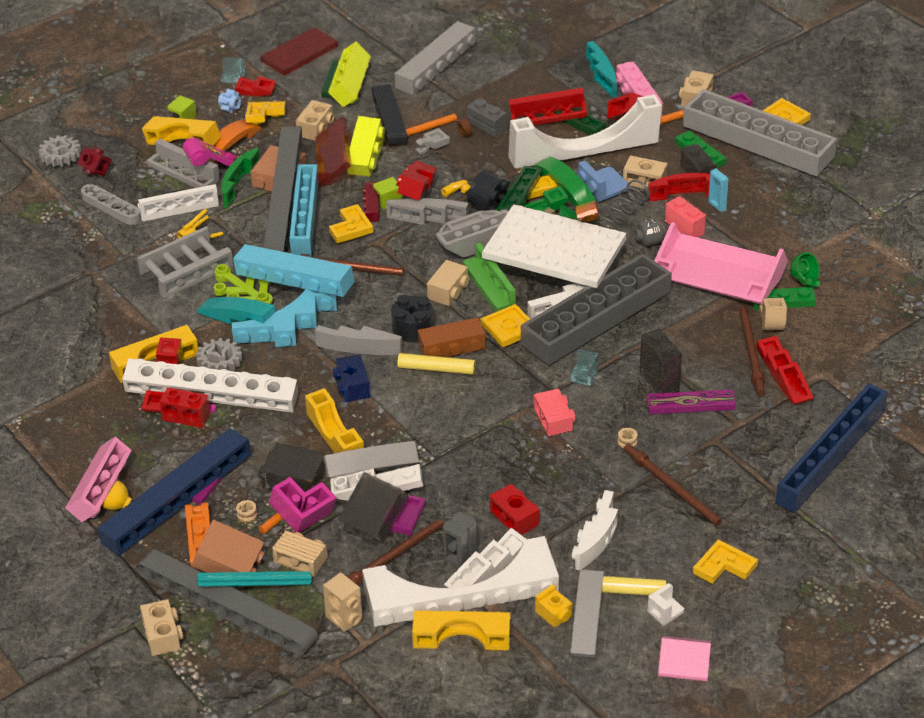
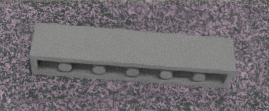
(435, 58)

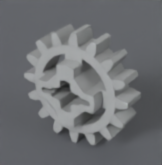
(59, 151)
(219, 355)

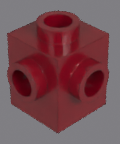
(94, 161)

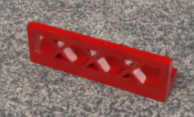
(548, 104)

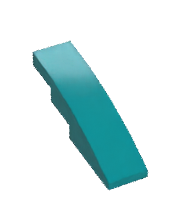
(603, 71)
(236, 308)

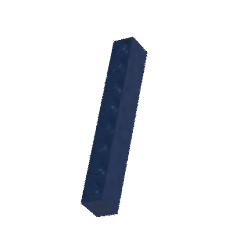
(831, 448)
(173, 492)

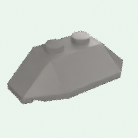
(463, 233)

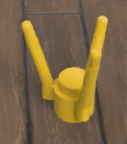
(190, 227)

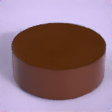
(464, 127)

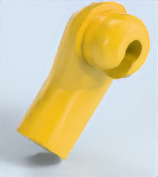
(455, 186)

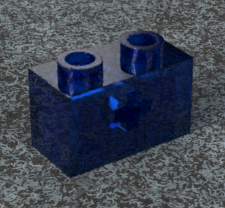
(352, 378)

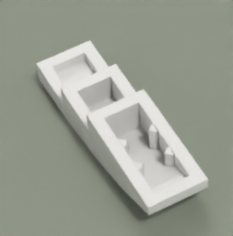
(488, 562)

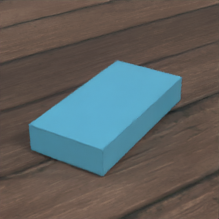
(718, 190)

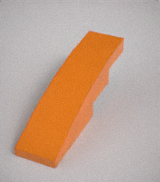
(587, 212)

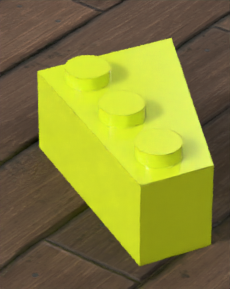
(366, 146)

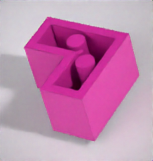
(299, 507)

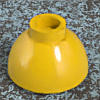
(117, 497)

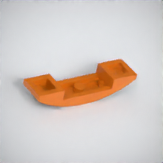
(233, 133)

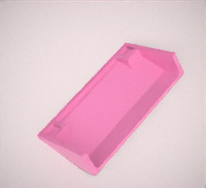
(720, 266)

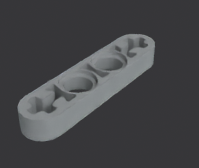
(128, 213)

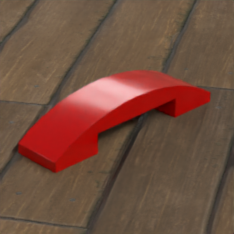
(678, 184)
(168, 352)

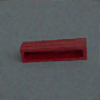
(371, 206)

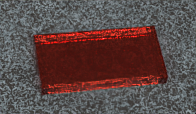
(299, 51)
(332, 151)

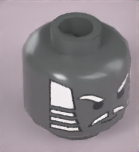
(650, 232)

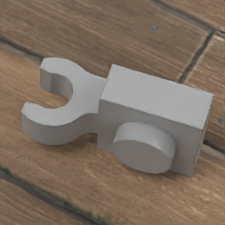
(432, 139)

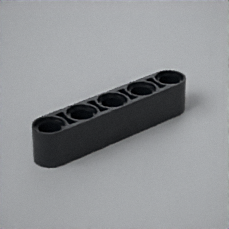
(389, 114)

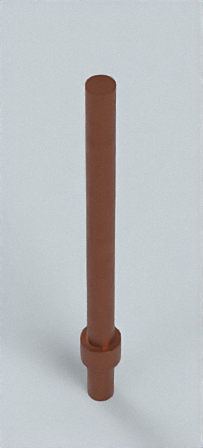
(367, 267)
(757, 376)
(643, 460)
(356, 577)

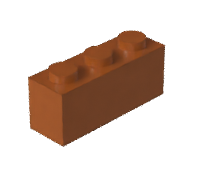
(452, 338)

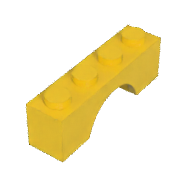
(178, 128)
(147, 349)
(323, 414)
(435, 626)

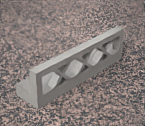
(176, 157)

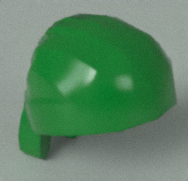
(806, 269)

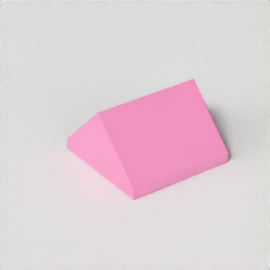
(684, 658)

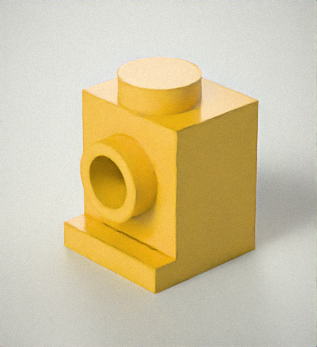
(553, 606)

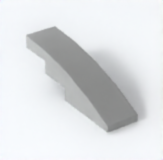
(426, 210)
(365, 341)
(377, 457)
(587, 613)

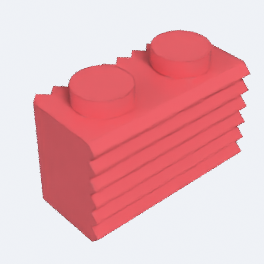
(686, 217)
(554, 412)

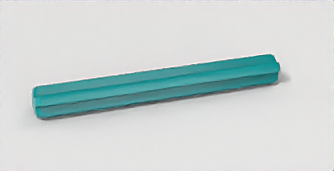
(253, 578)

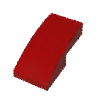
(255, 88)

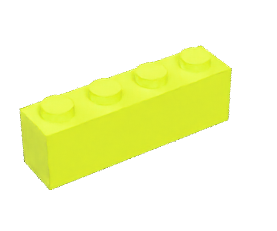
(349, 74)

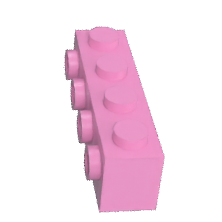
(632, 80)
(98, 479)

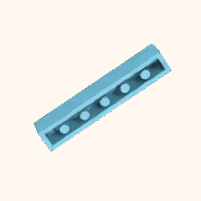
(304, 209)
(294, 270)

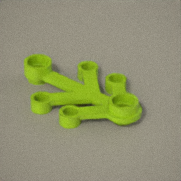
(224, 274)

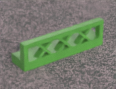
(490, 280)

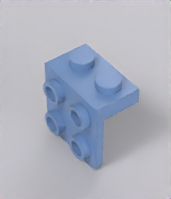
(601, 183)

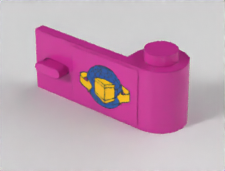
(200, 151)

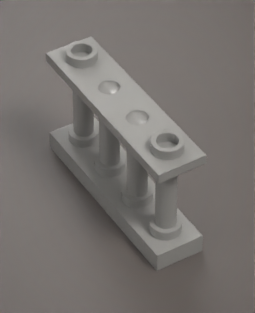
(190, 274)

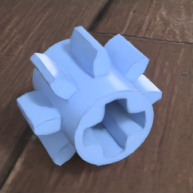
(229, 100)

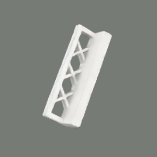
(178, 202)

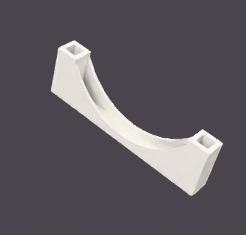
(634, 129)
(395, 599)

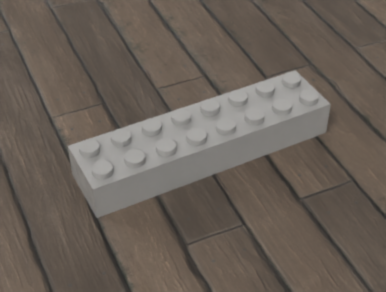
(760, 132)

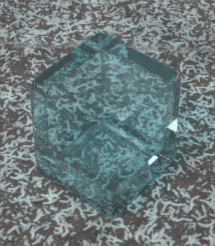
(232, 70)
(586, 367)

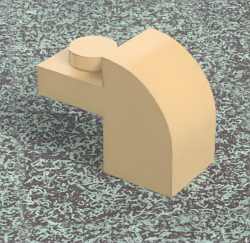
(773, 313)

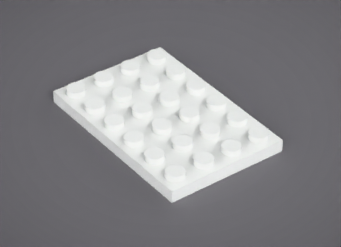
(554, 246)

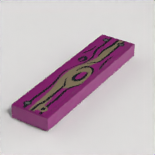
(691, 401)

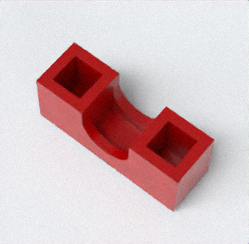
(416, 180)

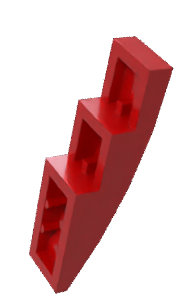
(784, 371)

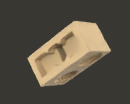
(315, 119)
(342, 602)
(160, 627)

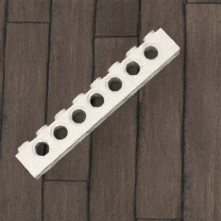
(154, 376)

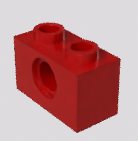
(514, 509)

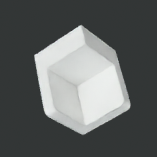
(663, 606)

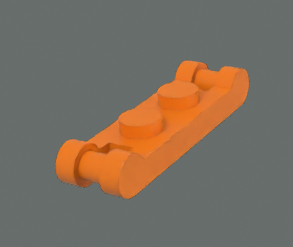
(197, 526)

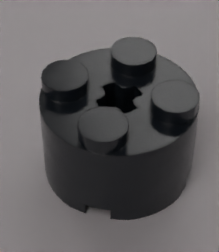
(487, 191)
(410, 315)

